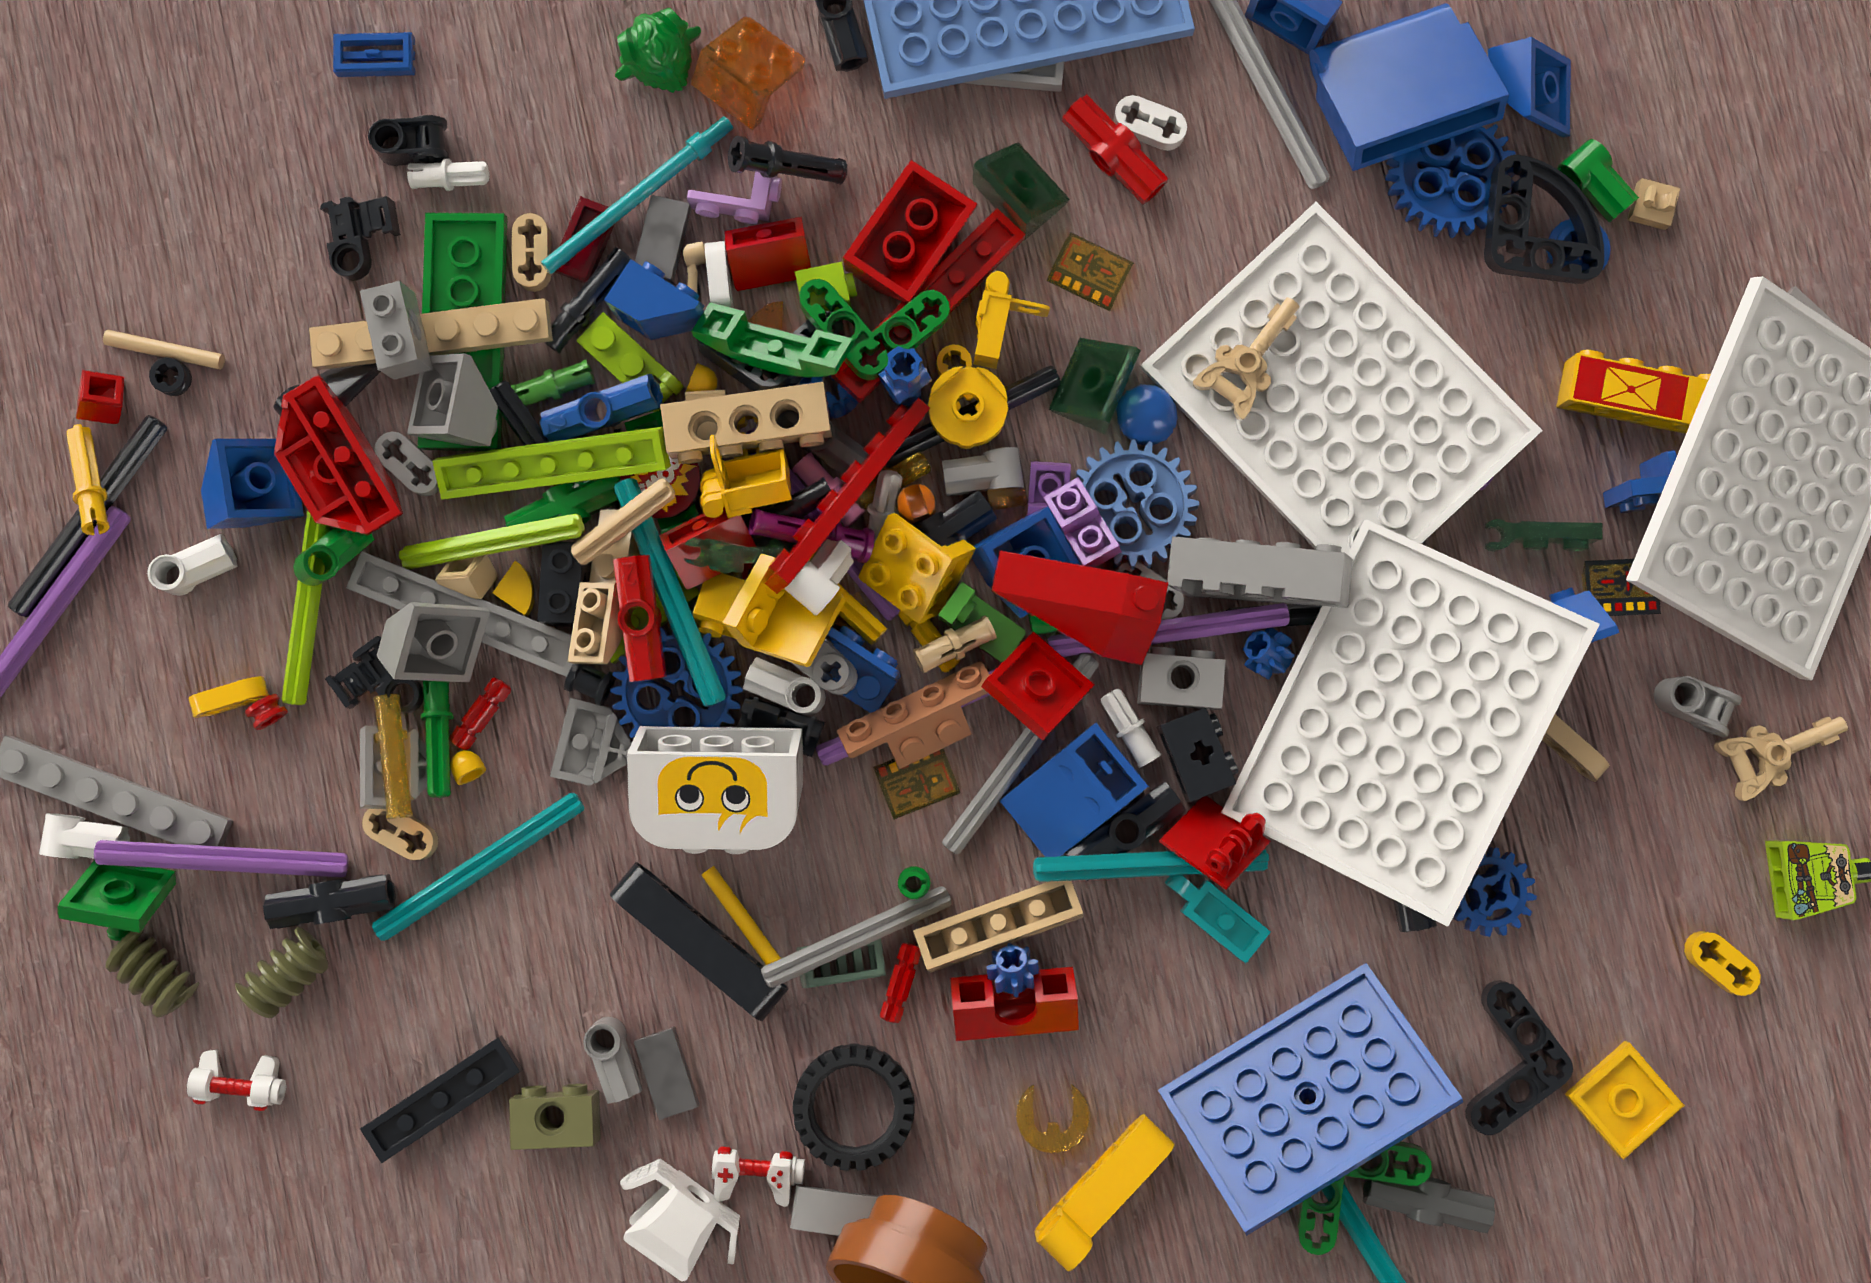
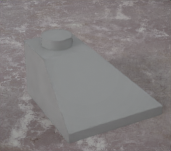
(453, 403)
(433, 642)

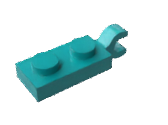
(1220, 917)

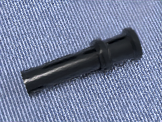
(773, 160)

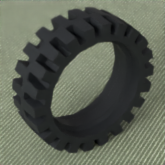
(847, 1156)

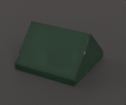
(1018, 187)
(1094, 382)

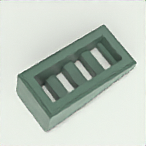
(876, 963)

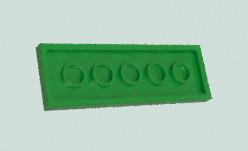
(465, 270)

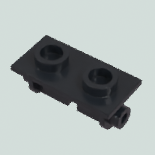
(766, 715)

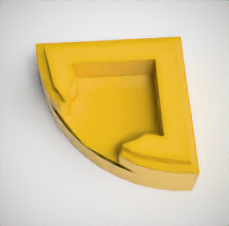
(516, 589)

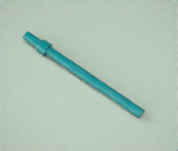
(696, 148)

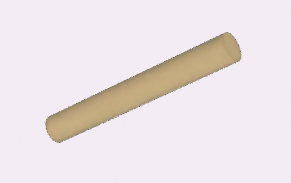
(164, 349)

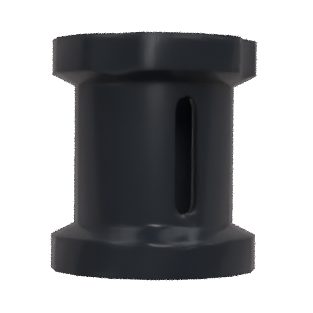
(590, 682)

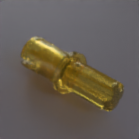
(909, 469)

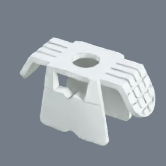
(673, 1222)

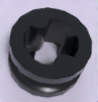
(157, 373)

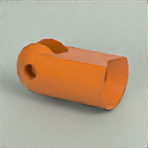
(916, 503)

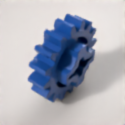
(1482, 906)

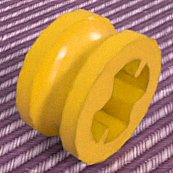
(946, 352)

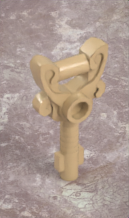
(1247, 362)
(1773, 753)

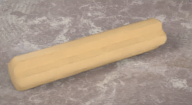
(623, 521)

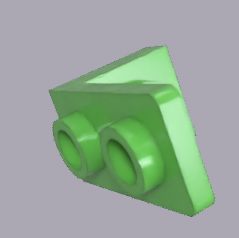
(966, 608)

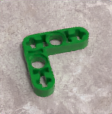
(863, 338)
(1379, 1173)

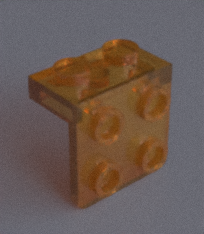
(745, 69)

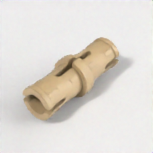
(954, 644)

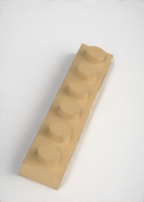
(444, 332)

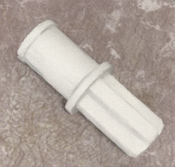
(447, 174)
(884, 500)
(1129, 727)

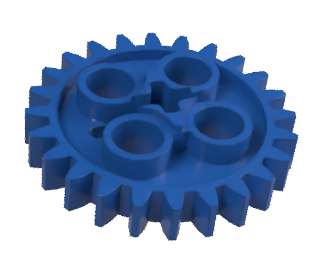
(1445, 206)
(664, 713)

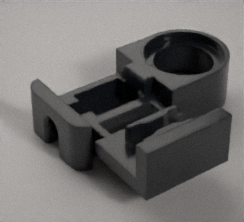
(354, 225)
(367, 675)

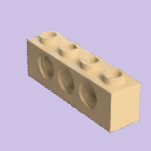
(684, 418)
(998, 924)

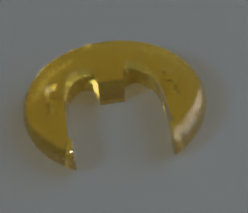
(1052, 1139)

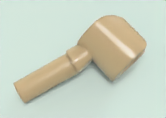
(694, 255)

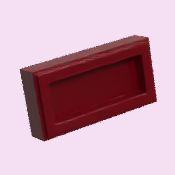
(587, 260)

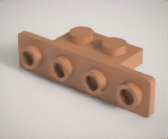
(918, 721)

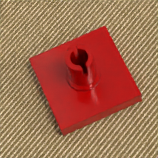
(1037, 685)

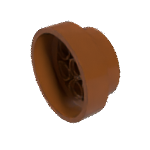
(907, 1245)

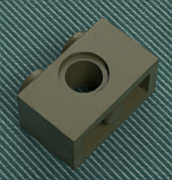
(534, 1131)

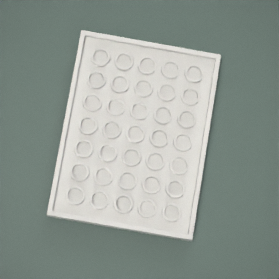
(1364, 398)
(1769, 485)
(1410, 721)

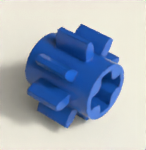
(1268, 652)
(1012, 969)

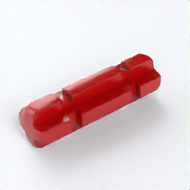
(480, 713)
(900, 983)

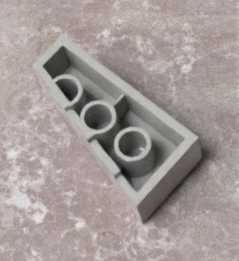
(1260, 572)

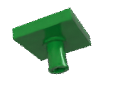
(117, 897)

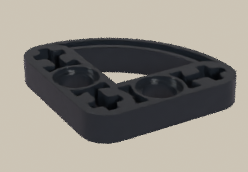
(1516, 236)

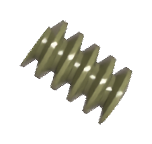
(149, 975)
(285, 976)

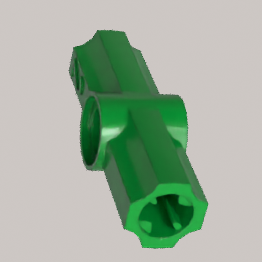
(569, 498)

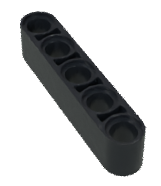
(697, 940)

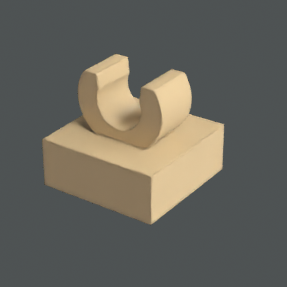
(1655, 204)

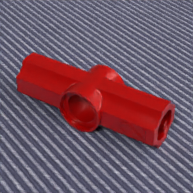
(1114, 149)
(637, 590)

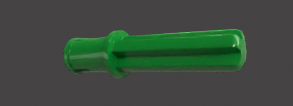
(437, 719)

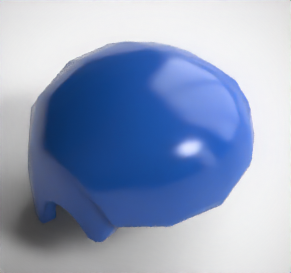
(1147, 414)

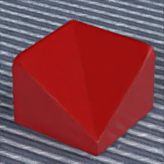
(100, 397)

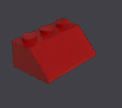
(908, 233)

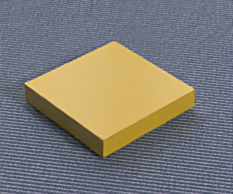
(1624, 1099)

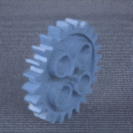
(1165, 489)

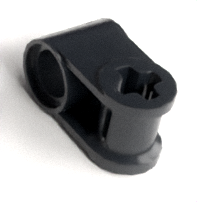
(418, 141)

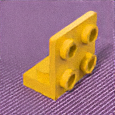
(914, 569)
(778, 622)

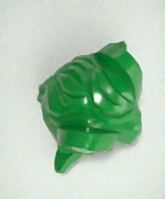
(657, 50)

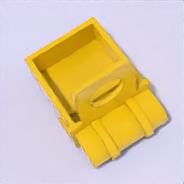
(993, 316)
(744, 482)

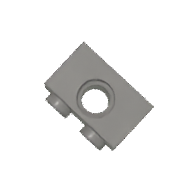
(396, 330)
(1205, 686)

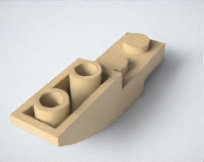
(597, 607)

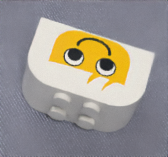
(715, 786)

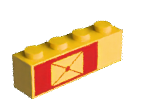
(1630, 391)

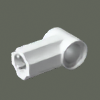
(194, 564)
(819, 577)
(781, 686)
(74, 837)

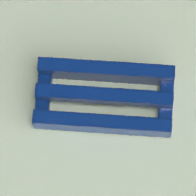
(403, 68)

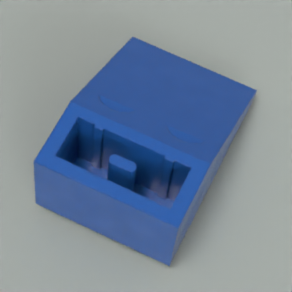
(1074, 792)

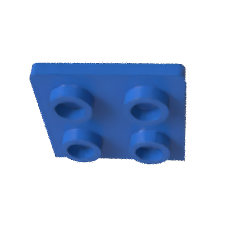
(874, 671)

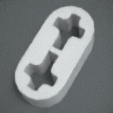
(1153, 114)
(718, 274)

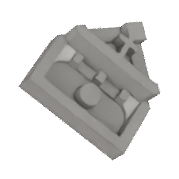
(589, 744)
(371, 776)

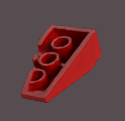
(1097, 607)

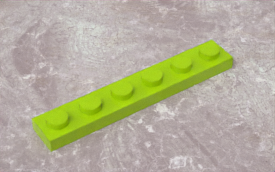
(552, 463)

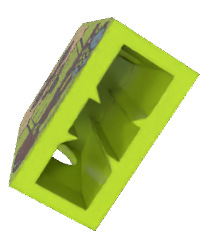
(1813, 877)

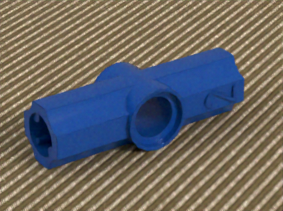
(904, 376)
(621, 402)

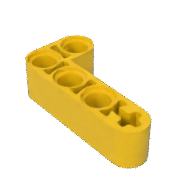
(1102, 1191)

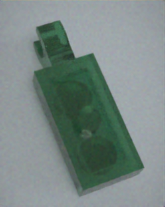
(1537, 535)

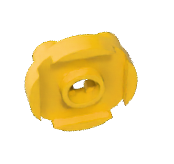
(968, 383)

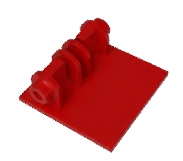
(1217, 842)

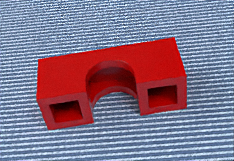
(1044, 1009)

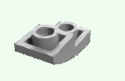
(828, 1209)

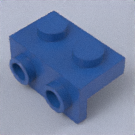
(1642, 492)

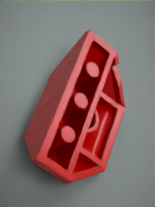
(333, 461)

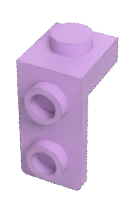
(744, 210)

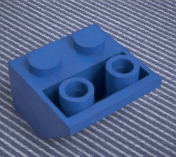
(652, 304)

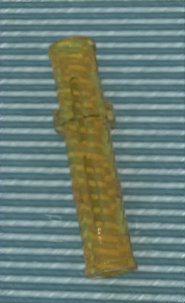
(393, 757)

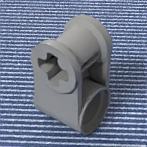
(825, 660)
(1703, 704)

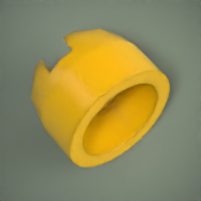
(702, 379)
(466, 767)

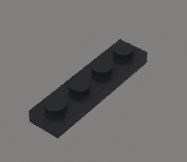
(441, 1099)

